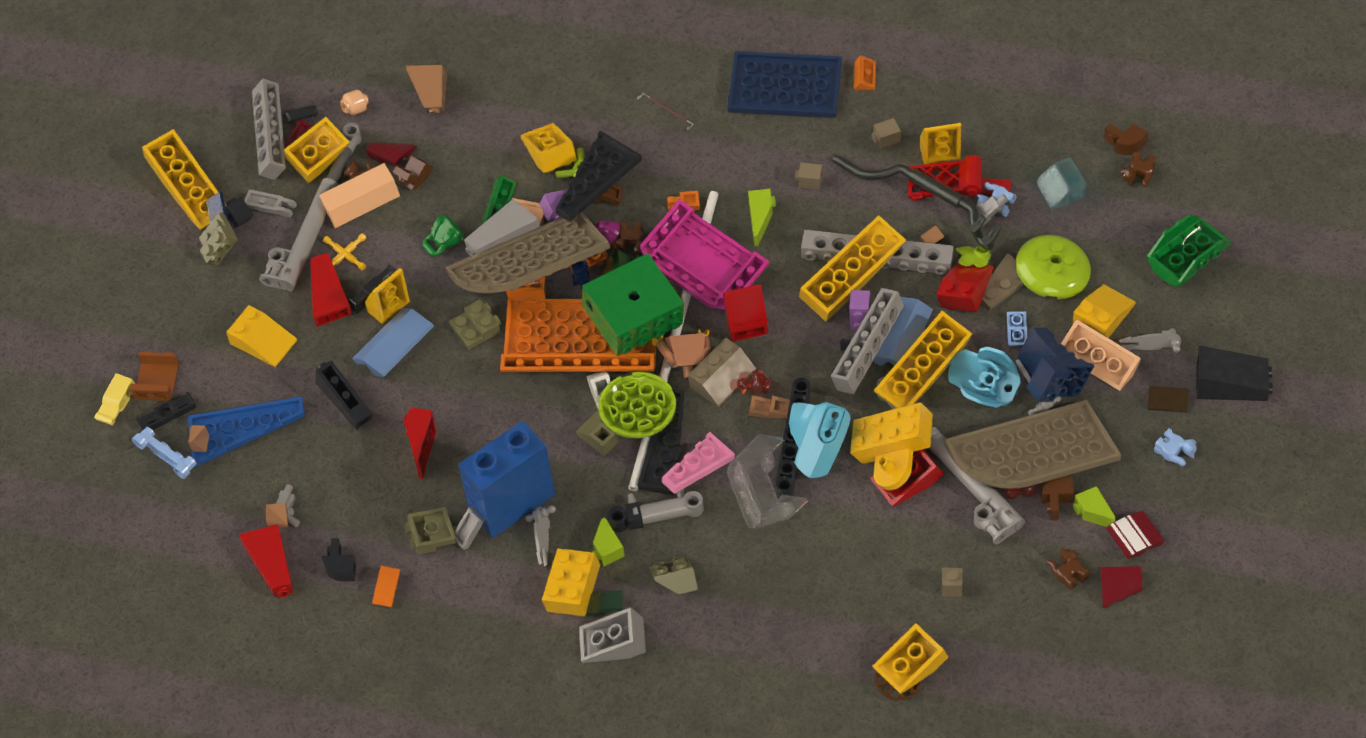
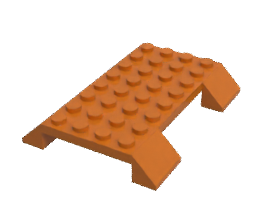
(560, 337)

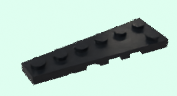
(663, 451)

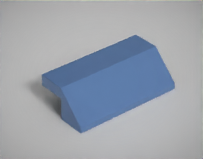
(904, 332)
(393, 341)

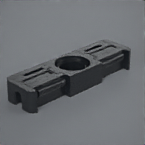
(357, 303)
(177, 407)

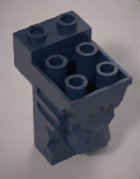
(1052, 367)

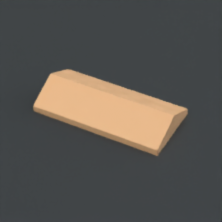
(359, 195)
(1110, 361)

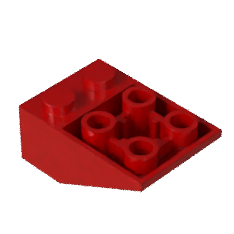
(745, 313)

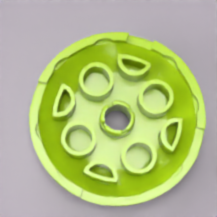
(1053, 266)
(646, 394)

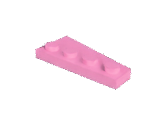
(703, 460)

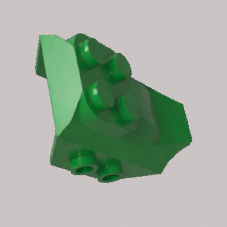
(1185, 249)

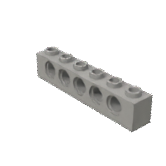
(268, 129)
(867, 341)

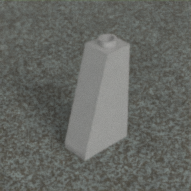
(504, 225)

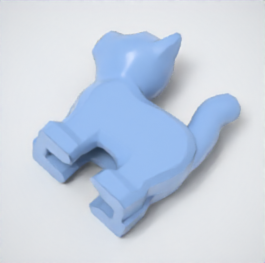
(997, 192)
(1173, 446)

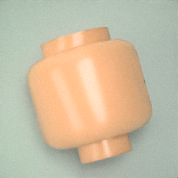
(354, 102)

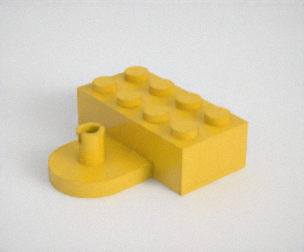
(890, 442)

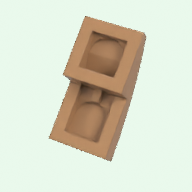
(769, 408)

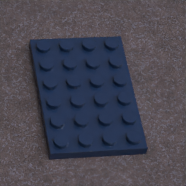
(785, 84)

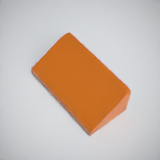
(864, 73)

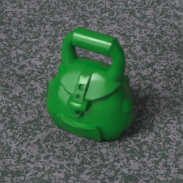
(444, 234)

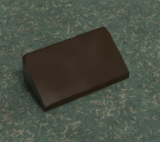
(1168, 399)

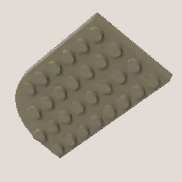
(529, 256)
(1035, 447)

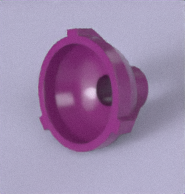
(608, 229)

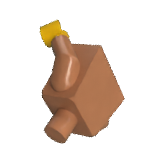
(684, 350)

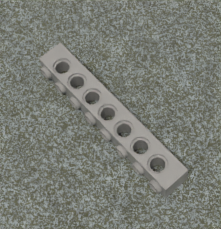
(910, 256)

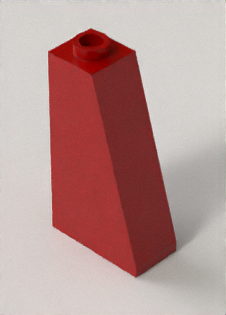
(328, 296)
(269, 557)

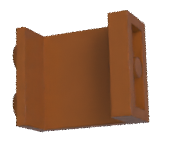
(156, 376)

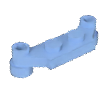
(181, 465)

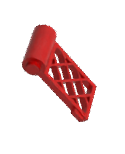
(969, 177)

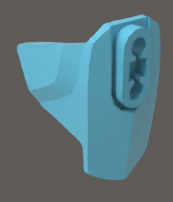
(975, 371)
(815, 447)

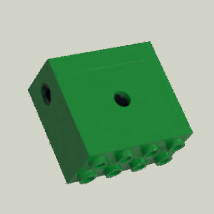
(632, 304)

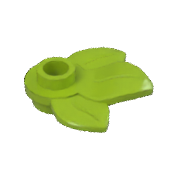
(973, 256)

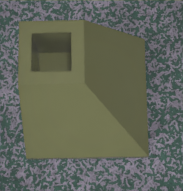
(598, 434)
(675, 575)

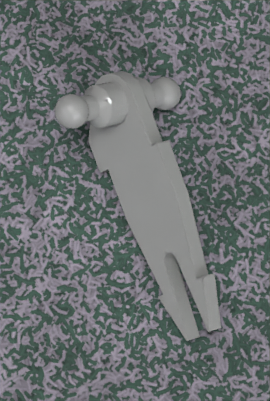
(1154, 341)
(1042, 406)
(541, 531)

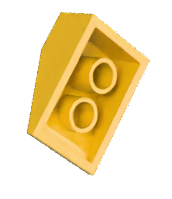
(941, 143)
(549, 147)
(316, 149)
(388, 297)
(1103, 310)
(260, 336)
(910, 659)

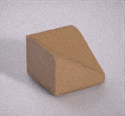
(932, 235)
(198, 438)
(277, 514)

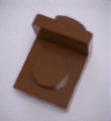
(612, 195)

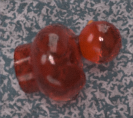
(758, 384)
(1013, 493)

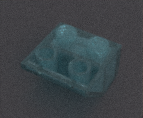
(1062, 183)

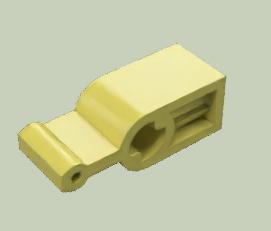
(115, 399)

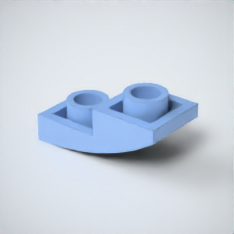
(1016, 328)

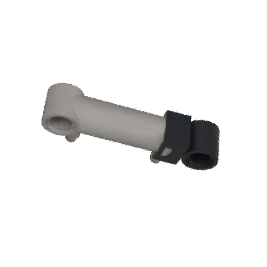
(637, 514)

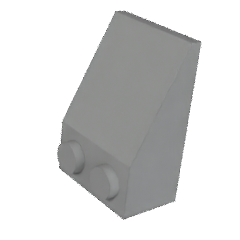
(613, 637)

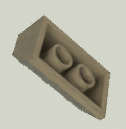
(720, 371)

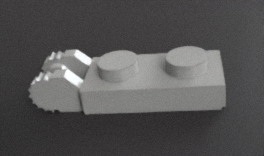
(269, 203)

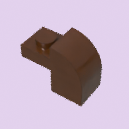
(1126, 142)
(414, 173)
(1055, 492)

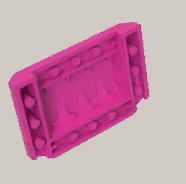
(701, 256)

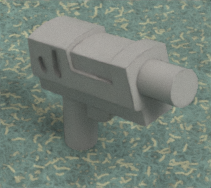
(991, 207)
(288, 498)

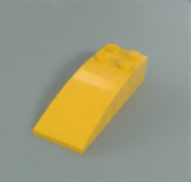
(181, 176)
(851, 268)
(924, 362)

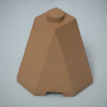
(430, 86)

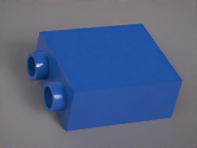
(507, 478)

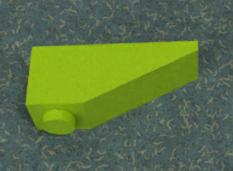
(761, 211)

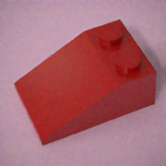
(964, 287)
(421, 433)
(923, 475)

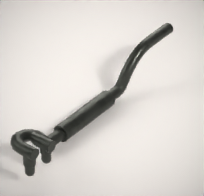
(934, 187)

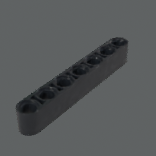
(789, 446)

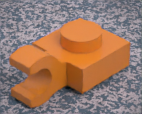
(690, 198)

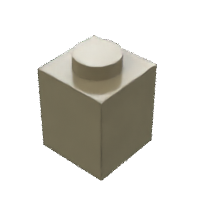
(886, 133)
(809, 175)
(951, 582)

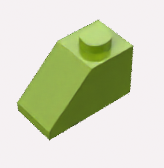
(1093, 507)
(606, 544)

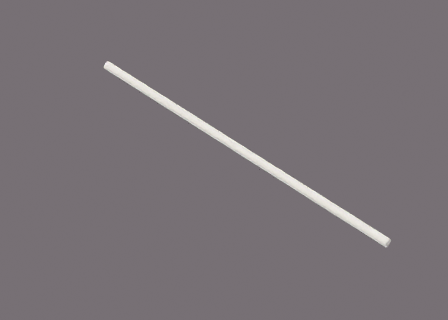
(666, 367)

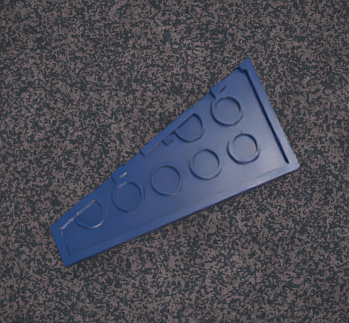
(241, 425)

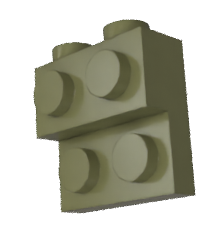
(217, 239)
(475, 324)
(429, 530)

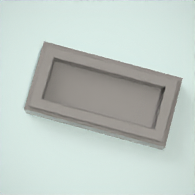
(468, 527)

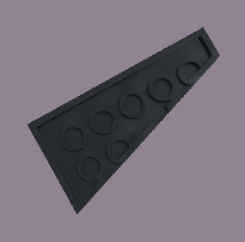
(597, 173)

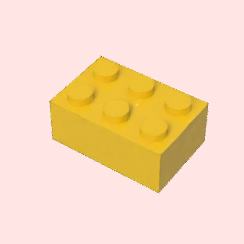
(571, 582)

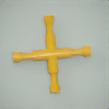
(346, 252)

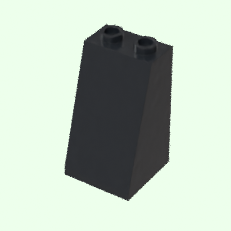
(1232, 376)

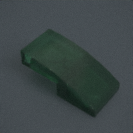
(605, 602)

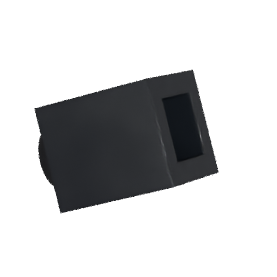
(238, 211)

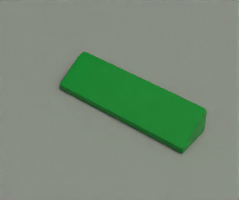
(500, 196)

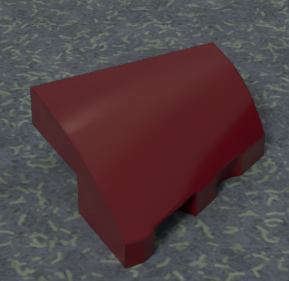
(389, 152)
(1119, 583)

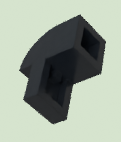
(339, 566)

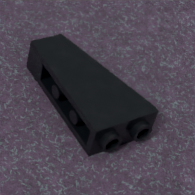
(342, 394)

